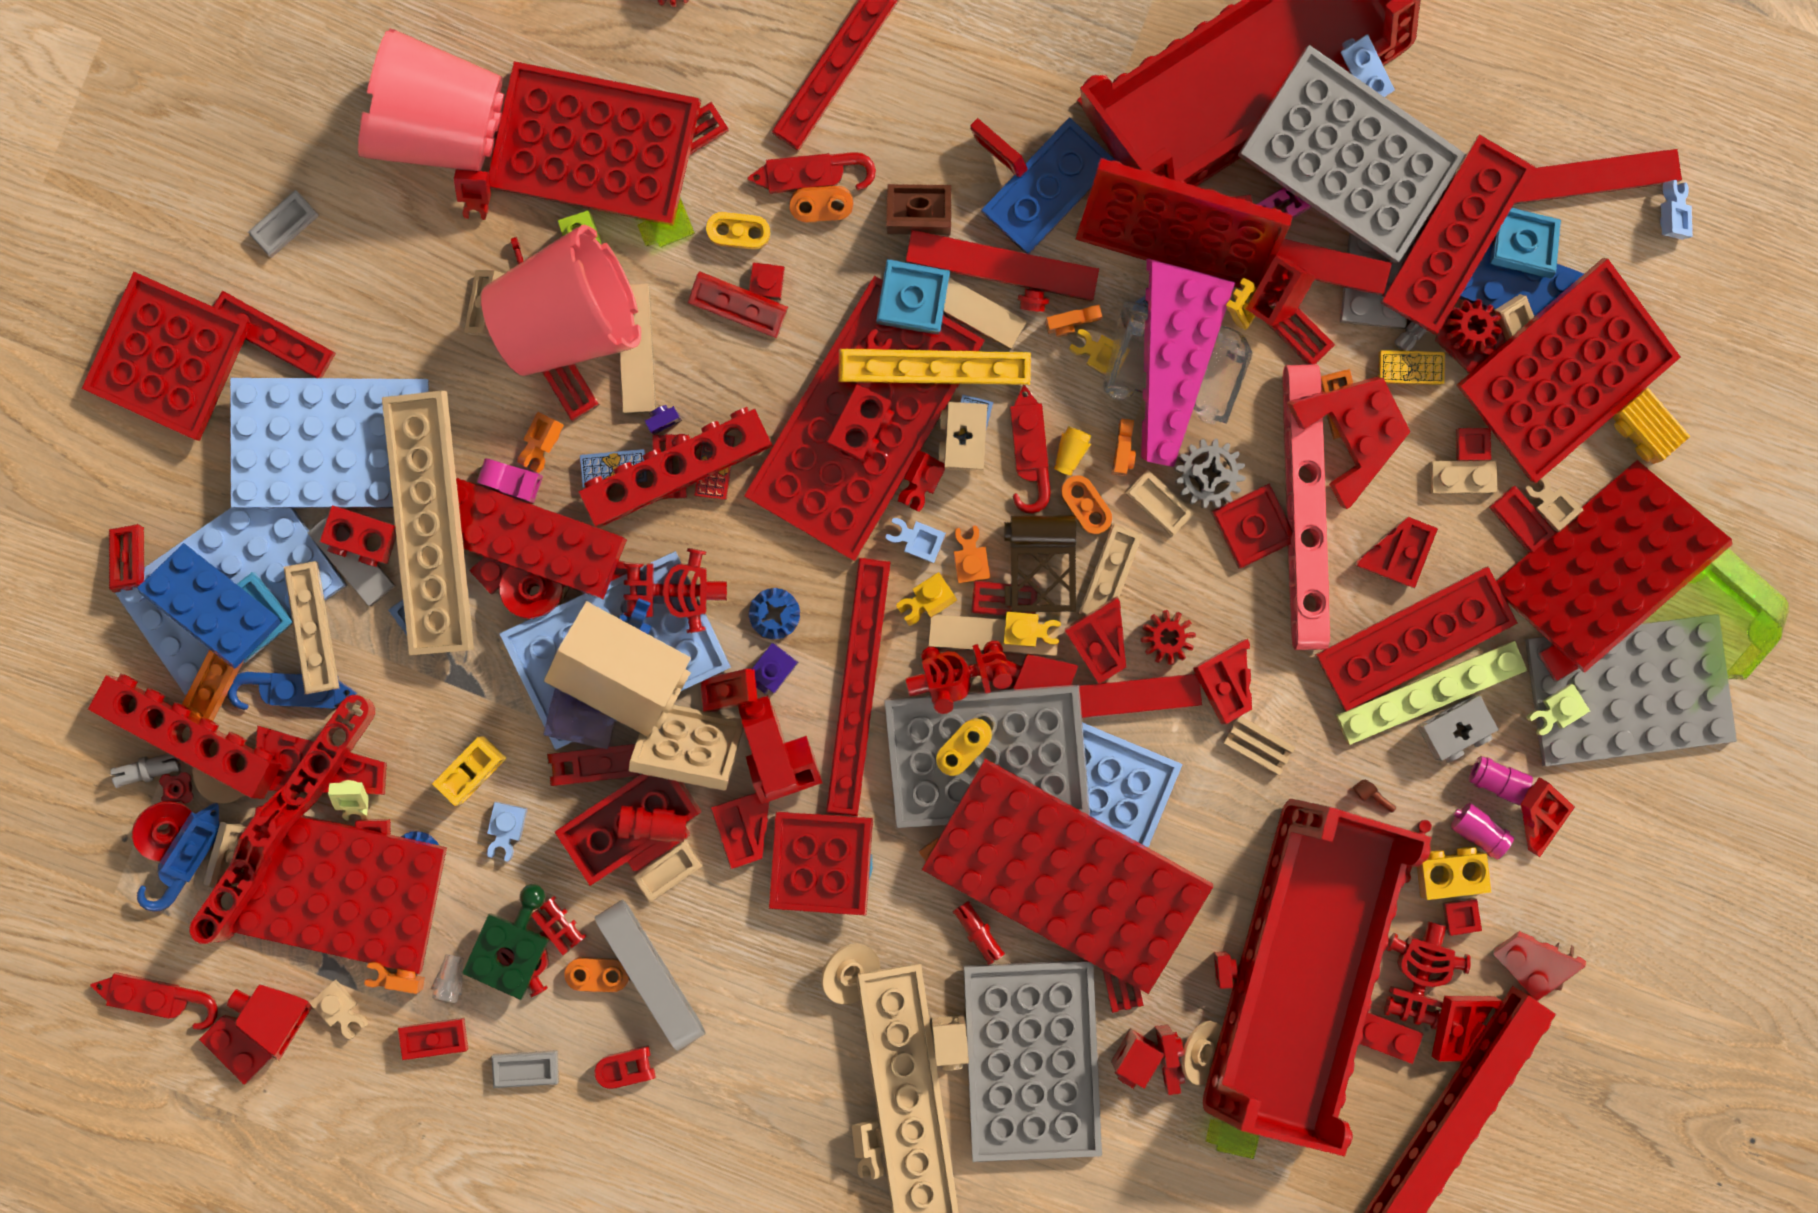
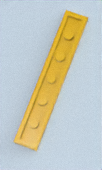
(934, 366)

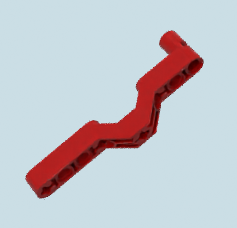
(279, 816)

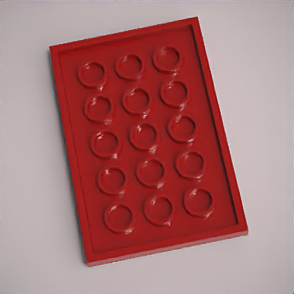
(593, 143)
(1181, 224)
(1569, 370)
(1612, 565)
(347, 894)

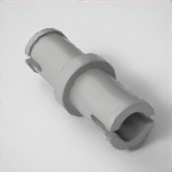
(145, 769)

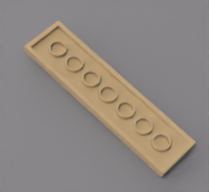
(427, 523)
(907, 1090)

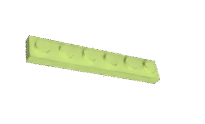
(1431, 692)

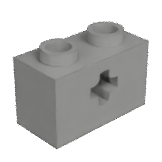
(1440, 728)

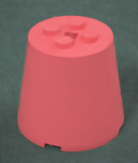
(429, 107)
(562, 306)

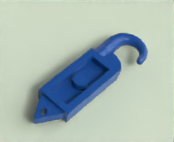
(286, 690)
(184, 856)

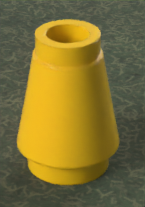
(1071, 450)

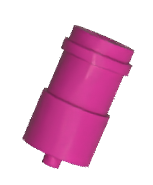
(1501, 780)
(1482, 831)

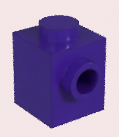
(773, 669)

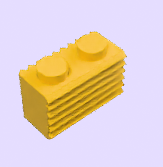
(1650, 427)

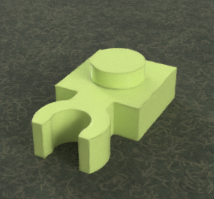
(1562, 707)
(350, 798)

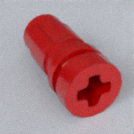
(656, 825)

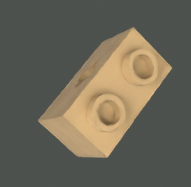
(973, 419)
(950, 1041)

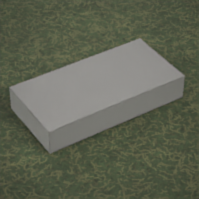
(283, 223)
(525, 1069)

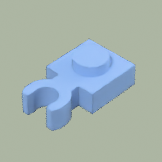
(1675, 214)
(921, 541)
(506, 824)

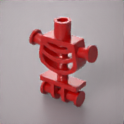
(705, 590)
(949, 676)
(1431, 943)
(506, 955)

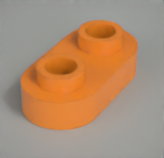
(821, 201)
(1089, 503)
(596, 974)

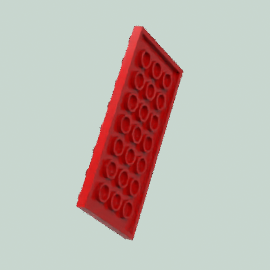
(827, 489)
(1067, 876)

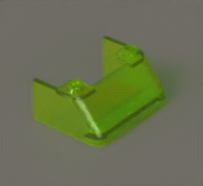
(1759, 599)

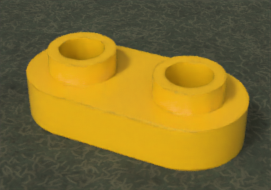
(739, 230)
(963, 747)

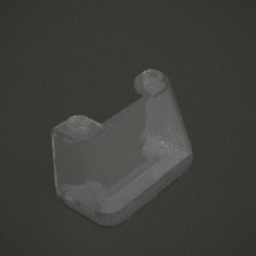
(1221, 380)

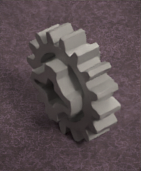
(1223, 475)

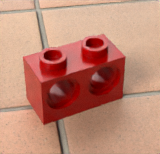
(853, 420)
(361, 530)

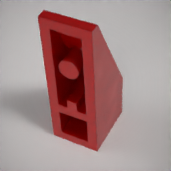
(768, 746)

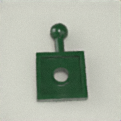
(525, 944)

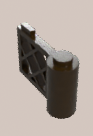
(1041, 536)

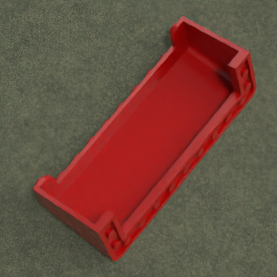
(1206, 92)
(1309, 975)

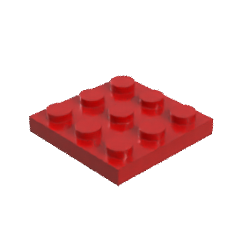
(821, 863)

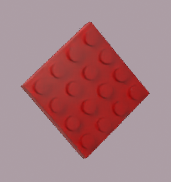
(166, 356)

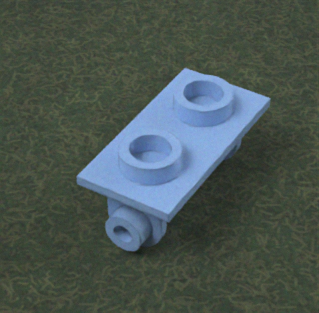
(1366, 65)

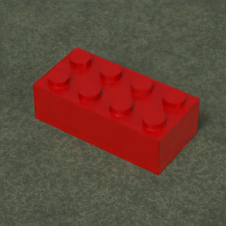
(593, 835)

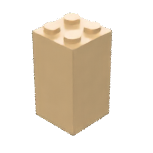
(618, 670)

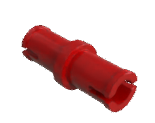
(978, 932)

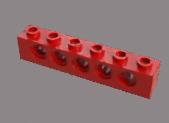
(597, 490)
(112, 704)

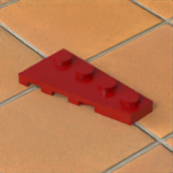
(291, 750)

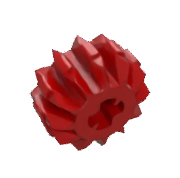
(1473, 314)
(1167, 648)

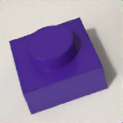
(662, 419)

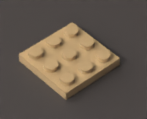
(690, 748)

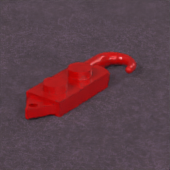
(810, 171)
(1030, 449)
(154, 997)

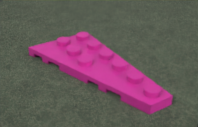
(1178, 344)

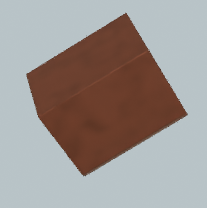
(918, 209)

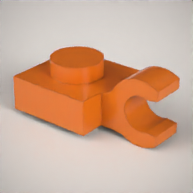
(540, 437)
(400, 981)

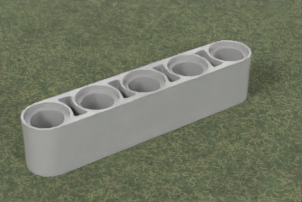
(650, 975)

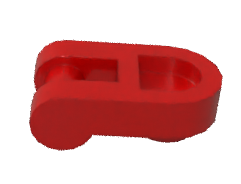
(613, 1070)

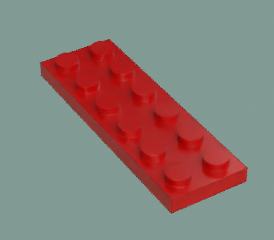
(1457, 234)
(537, 540)
(1416, 638)

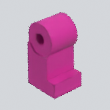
(510, 480)

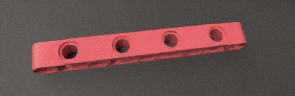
(1306, 512)

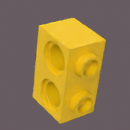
(469, 771)
(1453, 881)

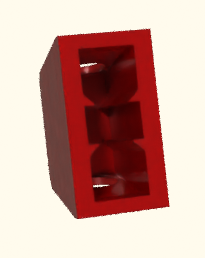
(1281, 287)
(1041, 672)
(269, 1017)

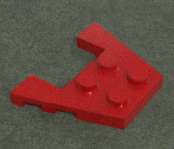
(1367, 424)

